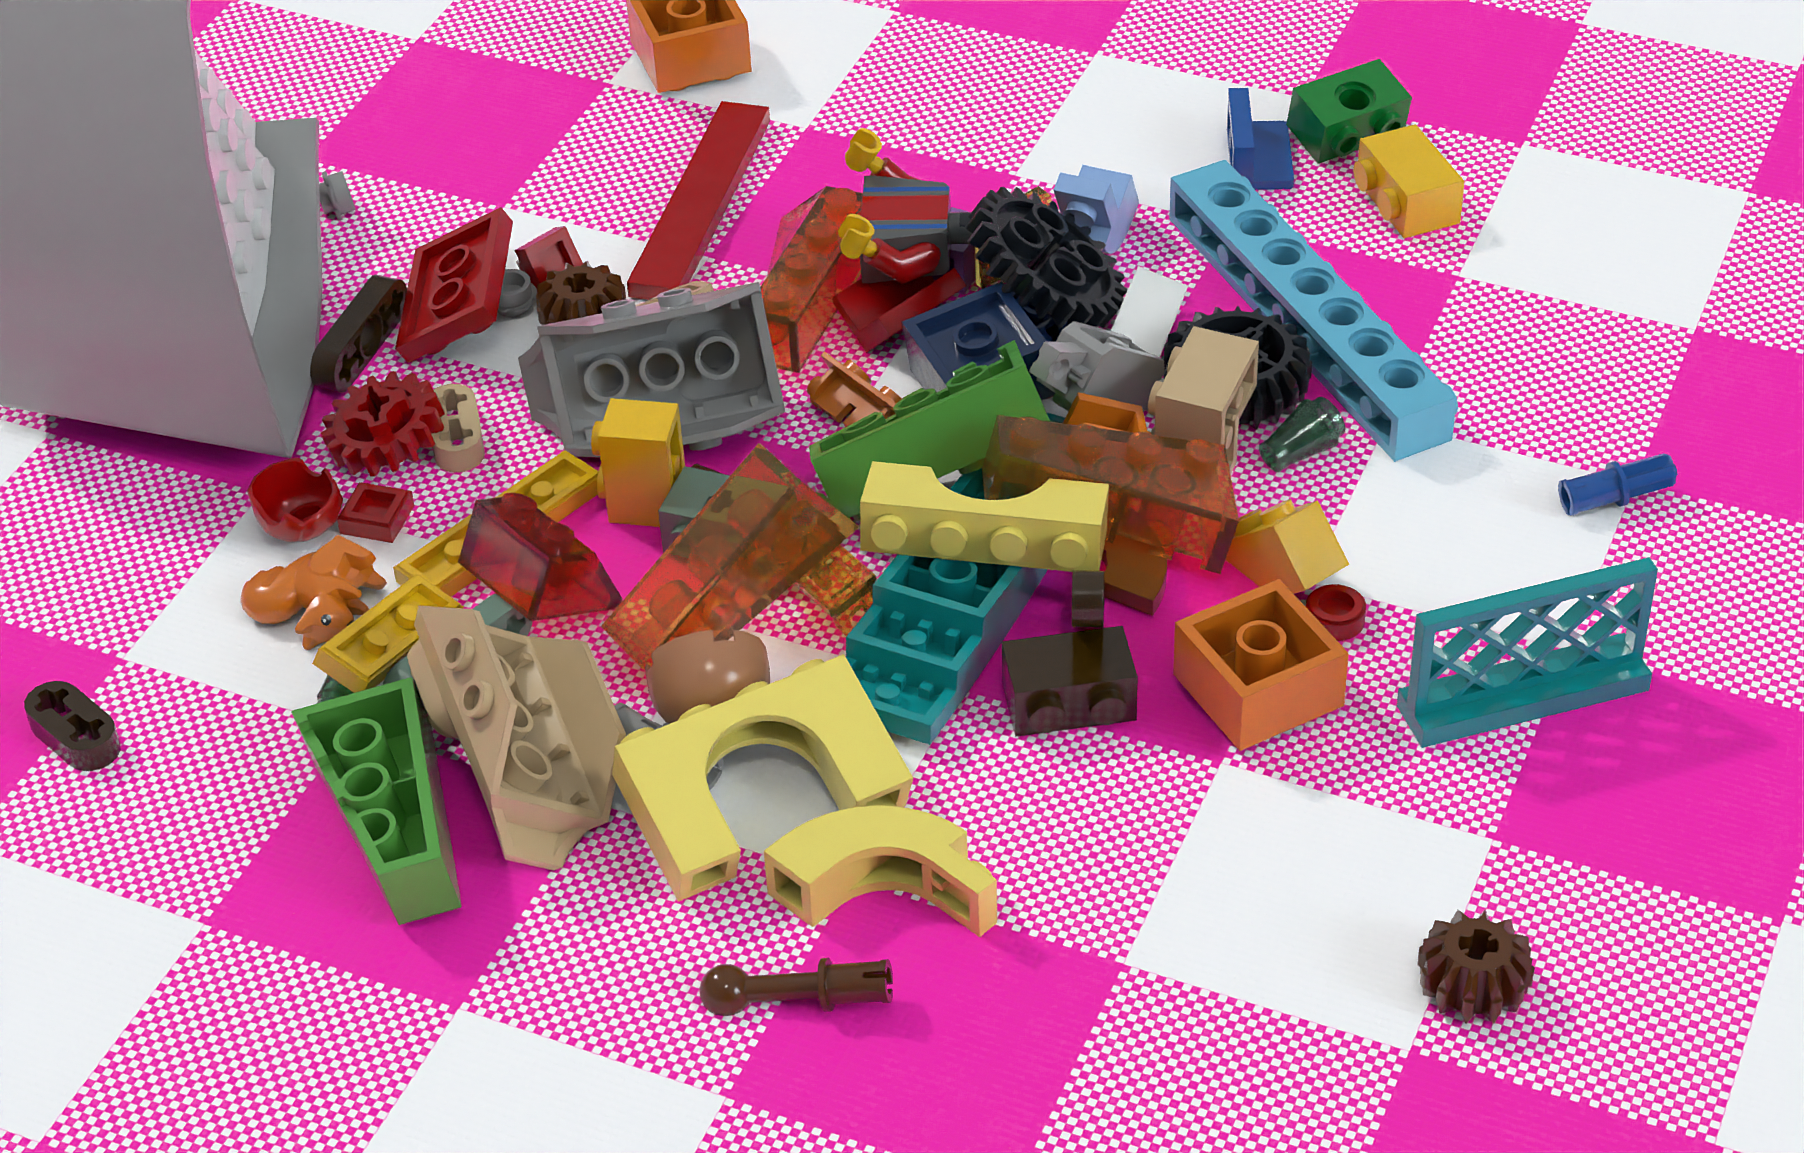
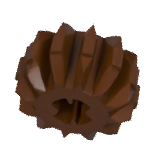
(577, 292)
(1475, 966)

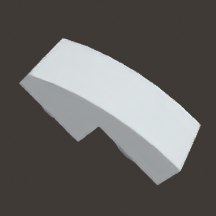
(1149, 310)

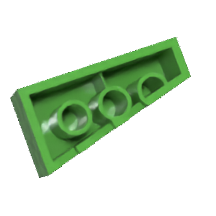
(929, 428)
(387, 785)

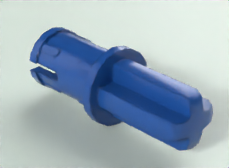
(1617, 483)

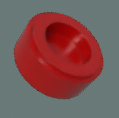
(1338, 610)

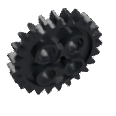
(1019, 235)

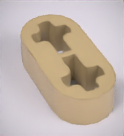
(456, 427)

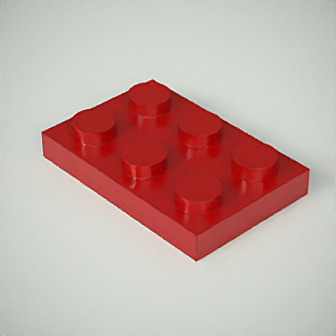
(454, 286)

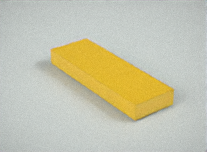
(380, 637)

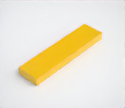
(555, 486)

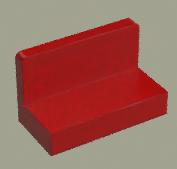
(878, 309)

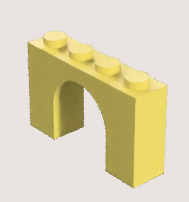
(812, 712)

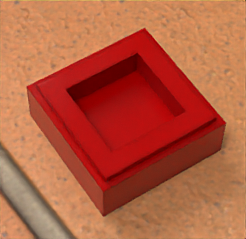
(375, 512)

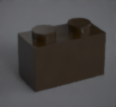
(1069, 681)

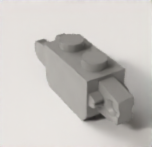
(1096, 364)

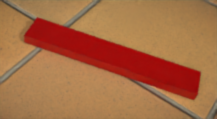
(699, 200)

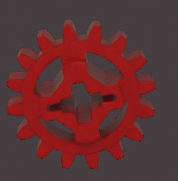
(383, 423)

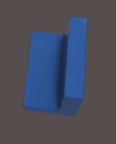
(1258, 147)

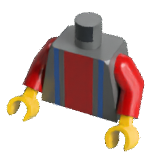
(903, 220)

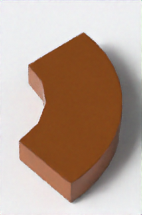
(1134, 575)

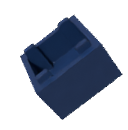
(967, 333)

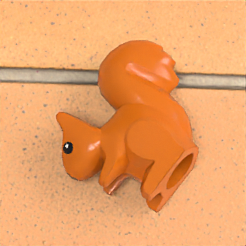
(319, 582)

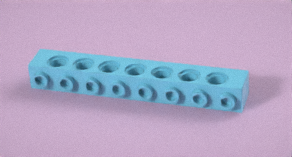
(1348, 344)

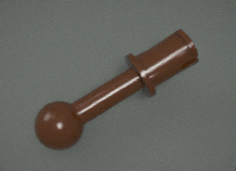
(729, 989)

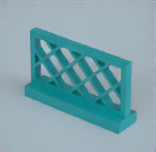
(1539, 678)

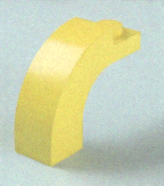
(879, 850)

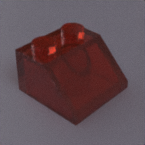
(534, 560)

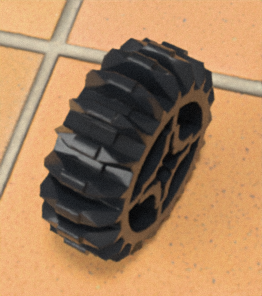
(1282, 359)

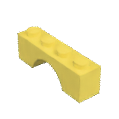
(1050, 528)

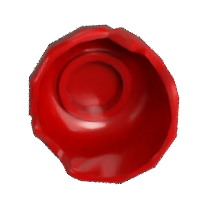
(294, 500)

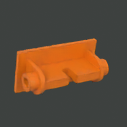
(849, 388)

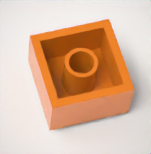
(689, 41)
(1260, 664)

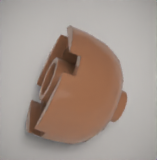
(703, 671)

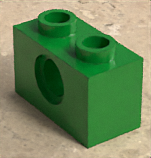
(1347, 106)

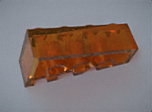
(1159, 486)
(731, 558)

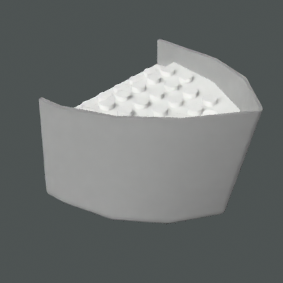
(151, 232)

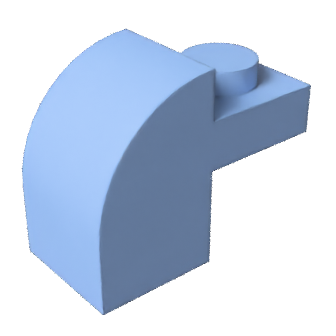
(1099, 200)

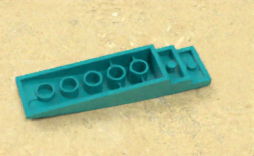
(935, 631)

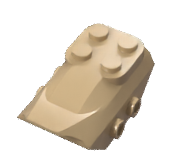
(529, 724)

